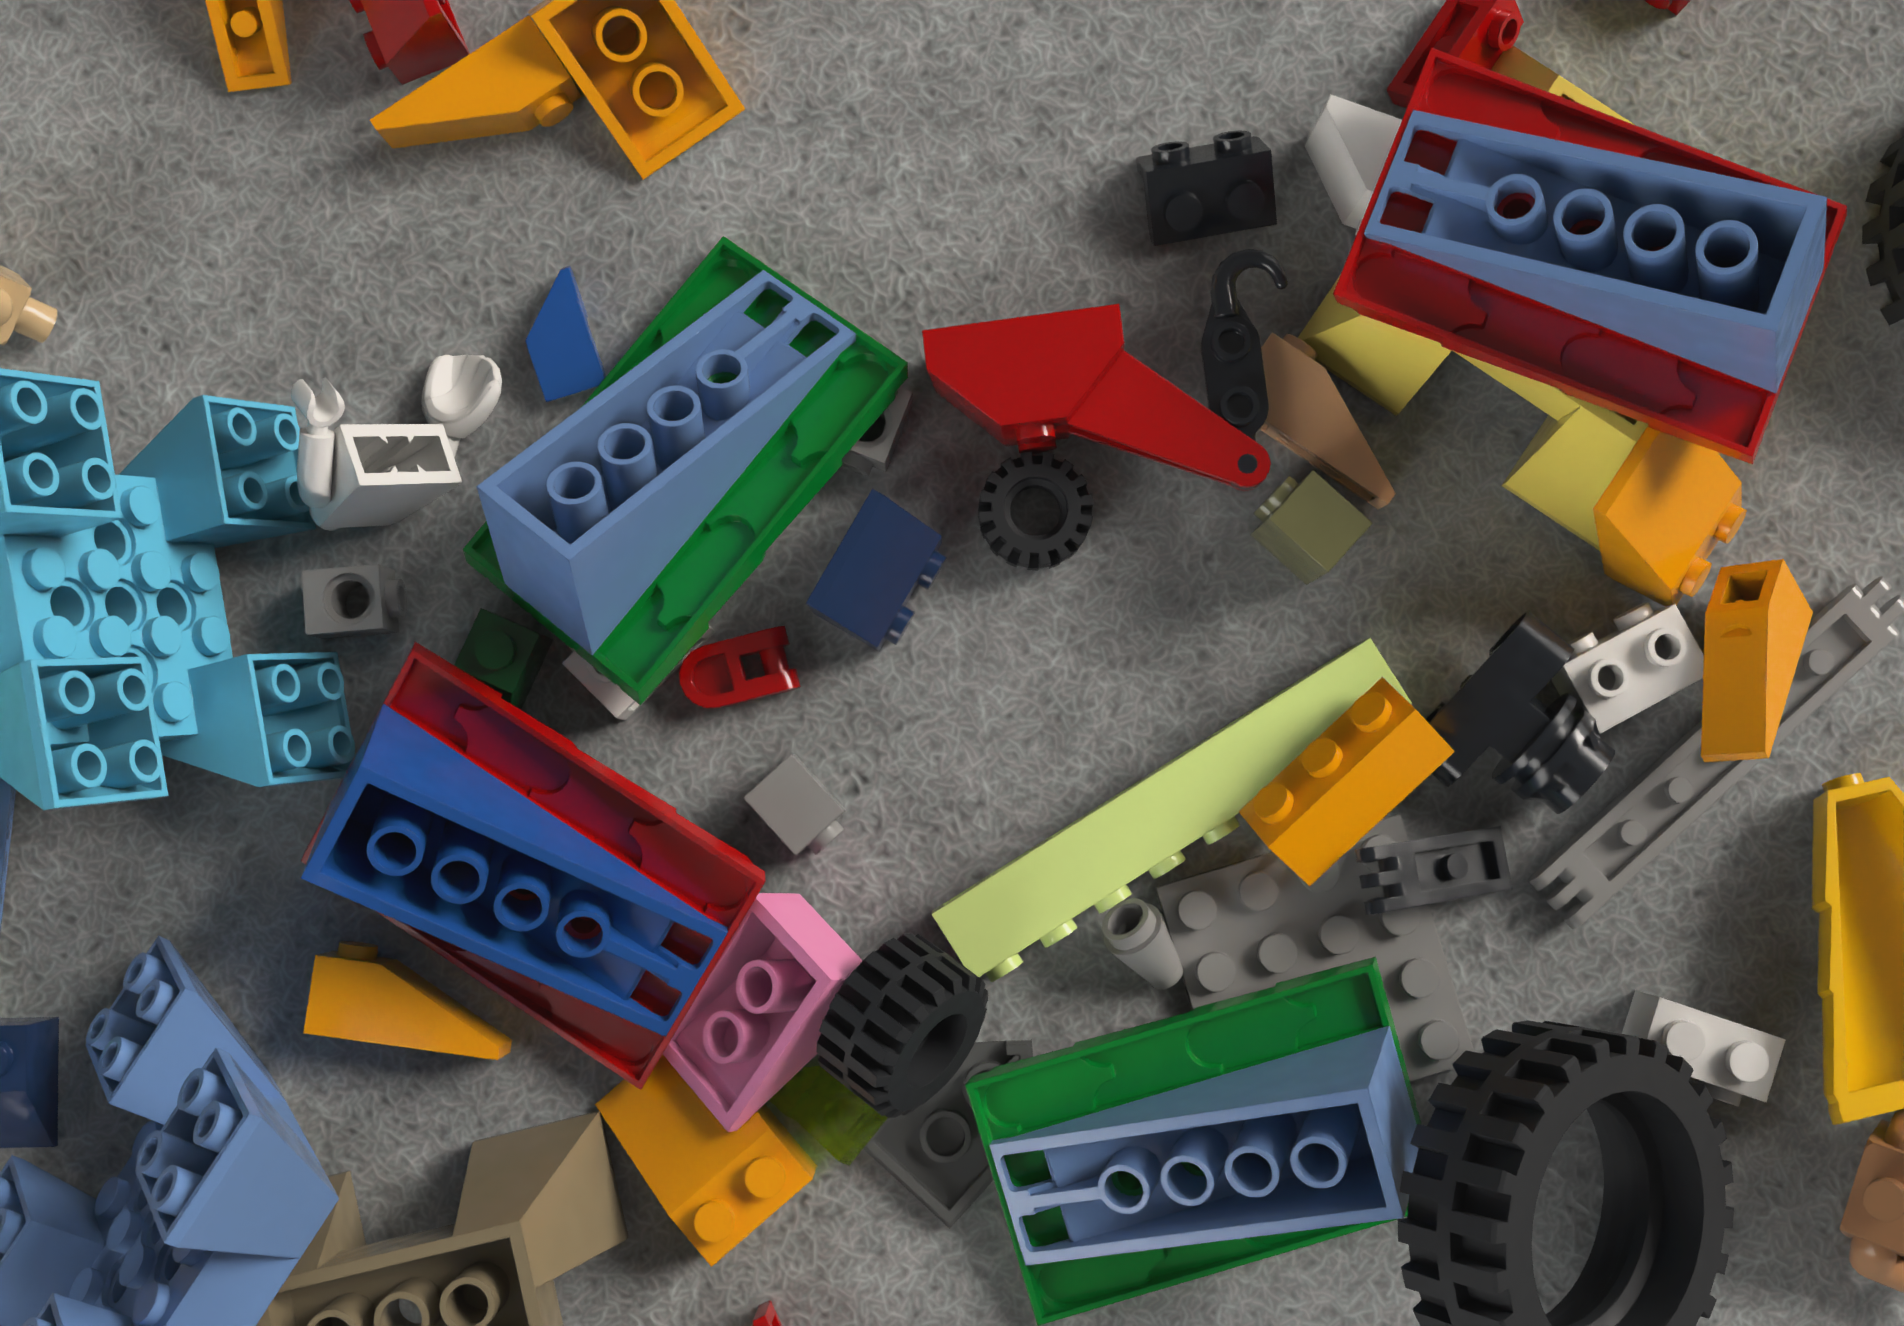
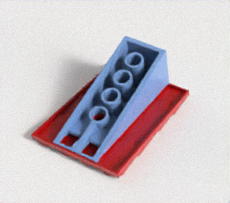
(1591, 255)

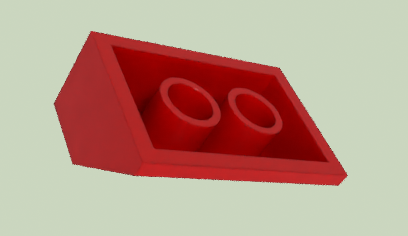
(412, 36)

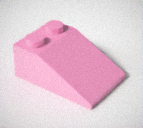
(761, 1007)

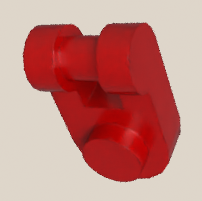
(716, 675)

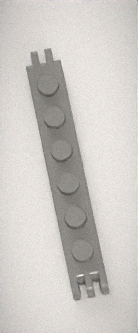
(1684, 786)

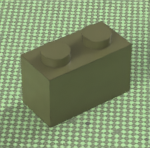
(1308, 526)

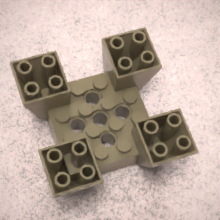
(524, 1216)

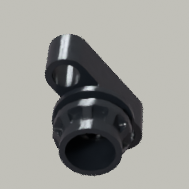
(1541, 746)

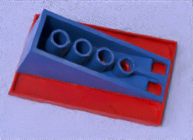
(531, 865)

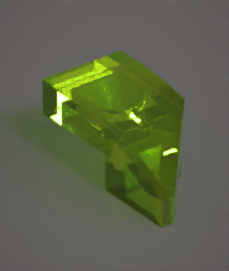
(829, 1112)

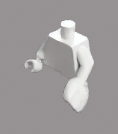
(390, 470)

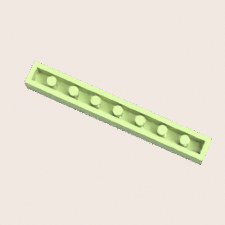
(1150, 820)

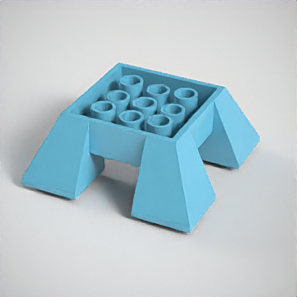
(120, 609)

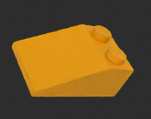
(640, 73)
(1667, 516)
(704, 1177)

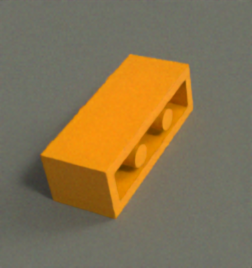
(1346, 781)

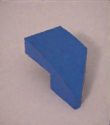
(563, 342)

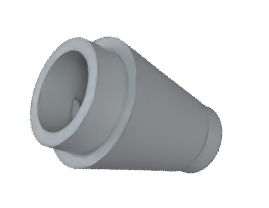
(1142, 942)

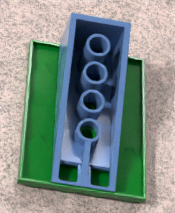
(681, 467)
(1200, 1140)

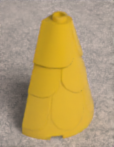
(1860, 944)

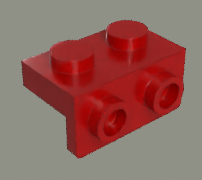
(1464, 29)

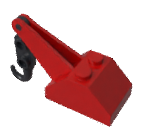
(1070, 375)

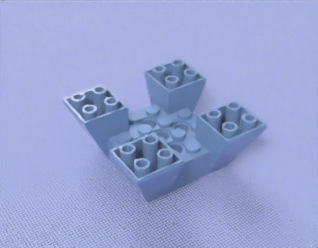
(206, 1204)

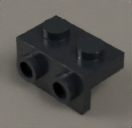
(1208, 187)

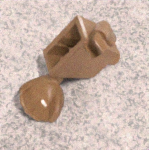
(1877, 1207)

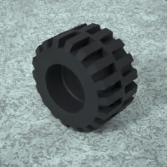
(902, 1025)

